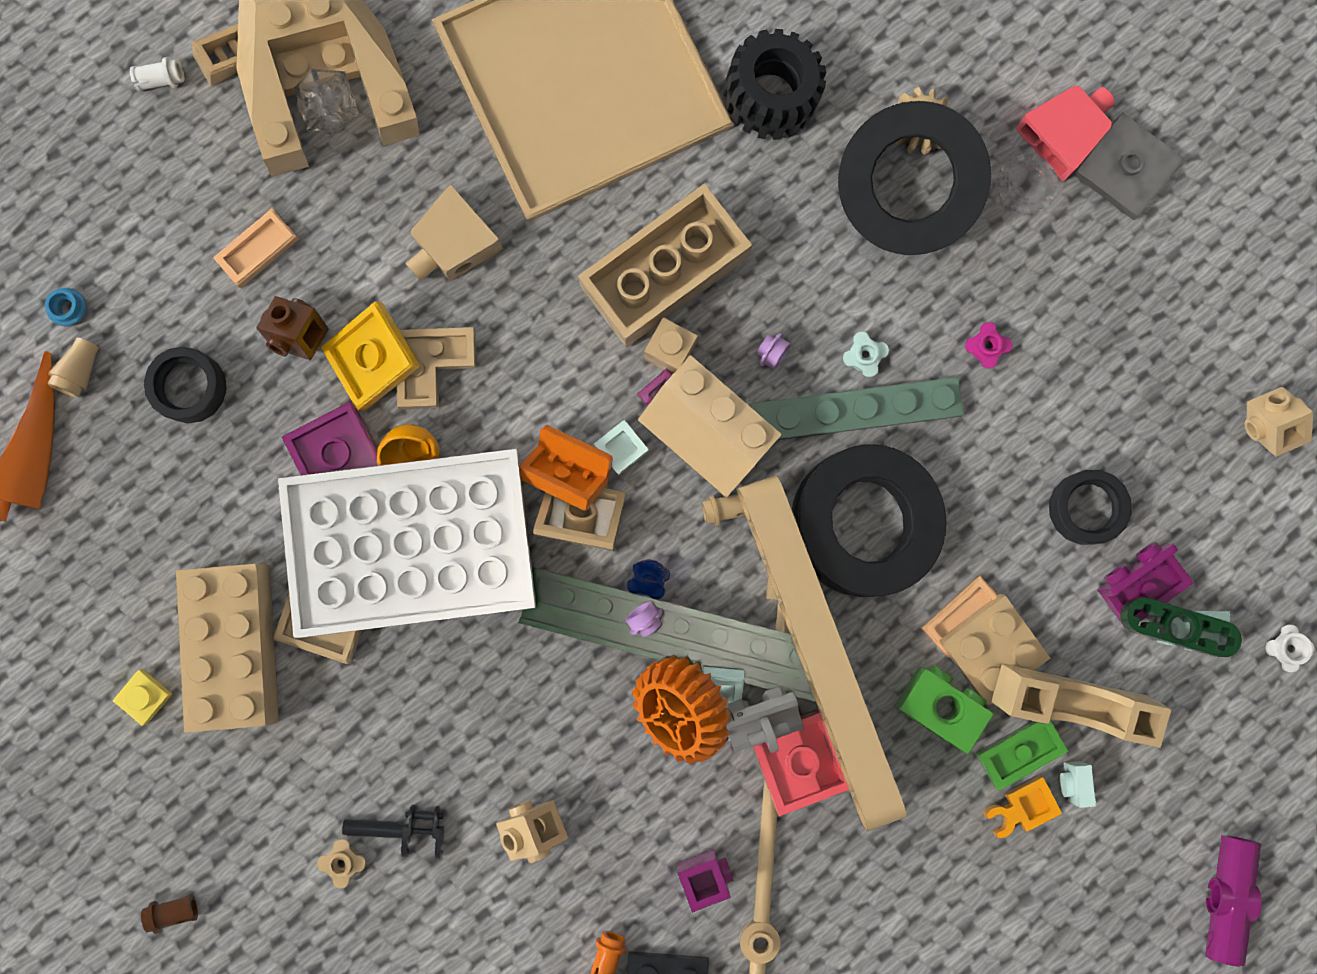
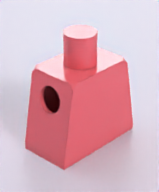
(1067, 127)

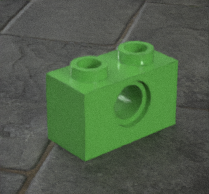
(967, 717)

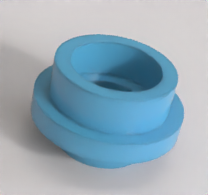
(55, 302)

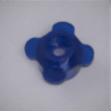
(649, 570)

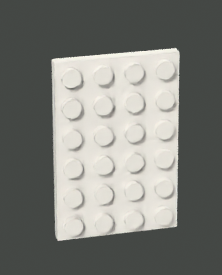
(406, 543)

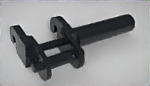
(399, 829)

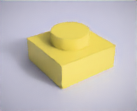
(142, 697)

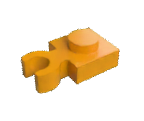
(1028, 805)

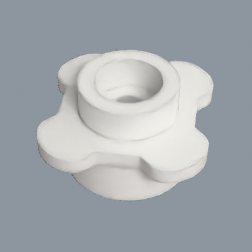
(1302, 648)

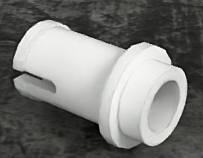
(157, 74)

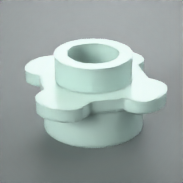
(866, 365)

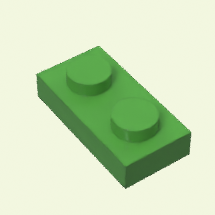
(1021, 753)

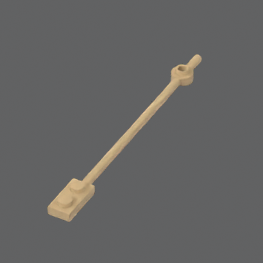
(760, 925)

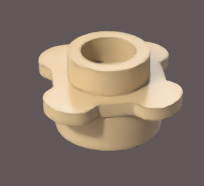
(341, 851)

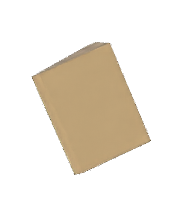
(591, 528)

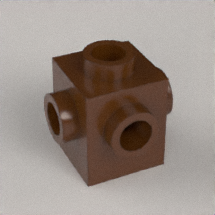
(292, 328)

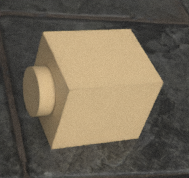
(670, 346)

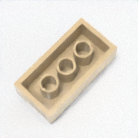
(665, 265)
(227, 647)

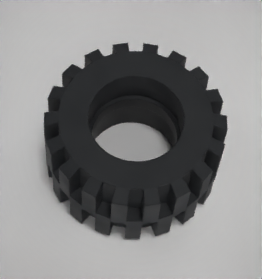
(777, 56)

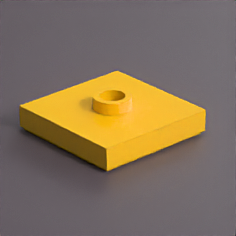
(370, 356)

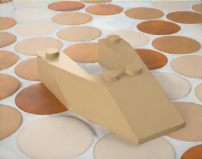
(289, 38)

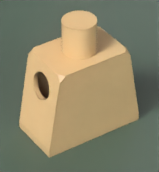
(451, 238)

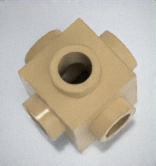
(1279, 421)
(531, 831)

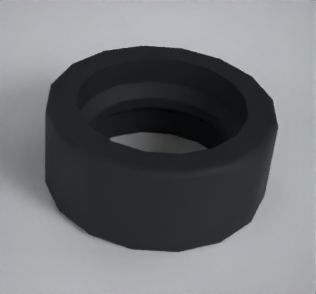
(160, 368)
(1120, 507)

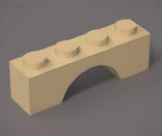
(1052, 697)

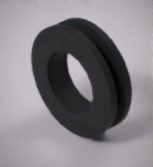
(970, 176)
(921, 511)

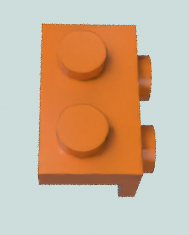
(567, 468)

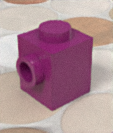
(705, 879)

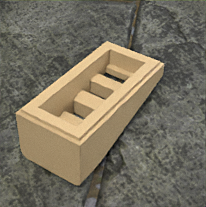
(213, 44)

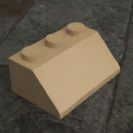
(708, 426)

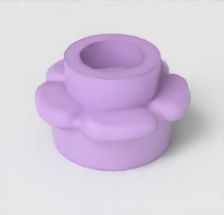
(773, 351)
(644, 619)

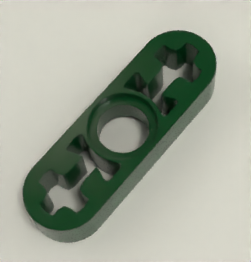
(1195, 619)

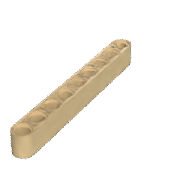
(821, 653)

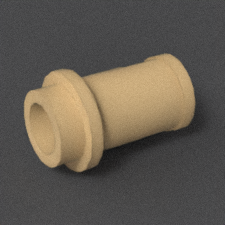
(721, 509)

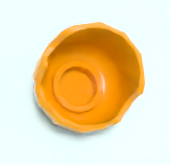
(407, 444)

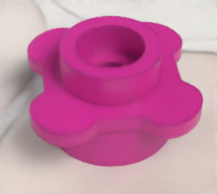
(977, 347)

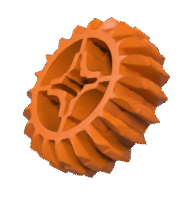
(682, 709)

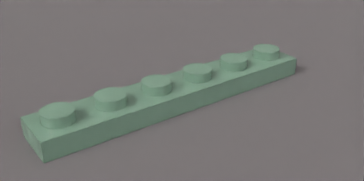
(863, 408)

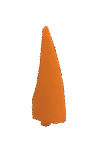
(29, 450)

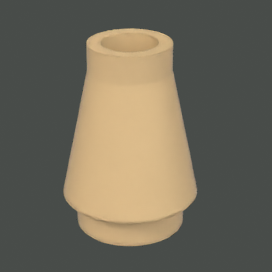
(74, 369)

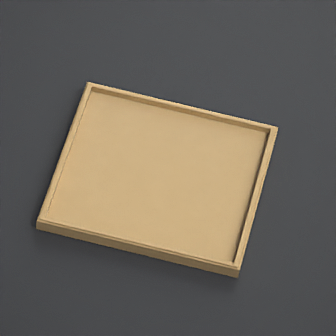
(580, 90)

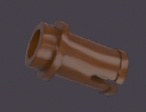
(168, 914)

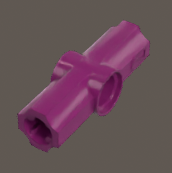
(1233, 900)

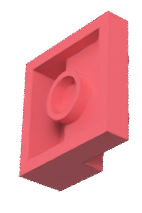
(803, 768)

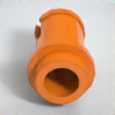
(609, 950)

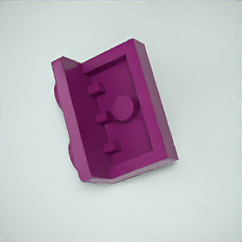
(1153, 576)

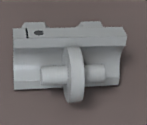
(764, 721)

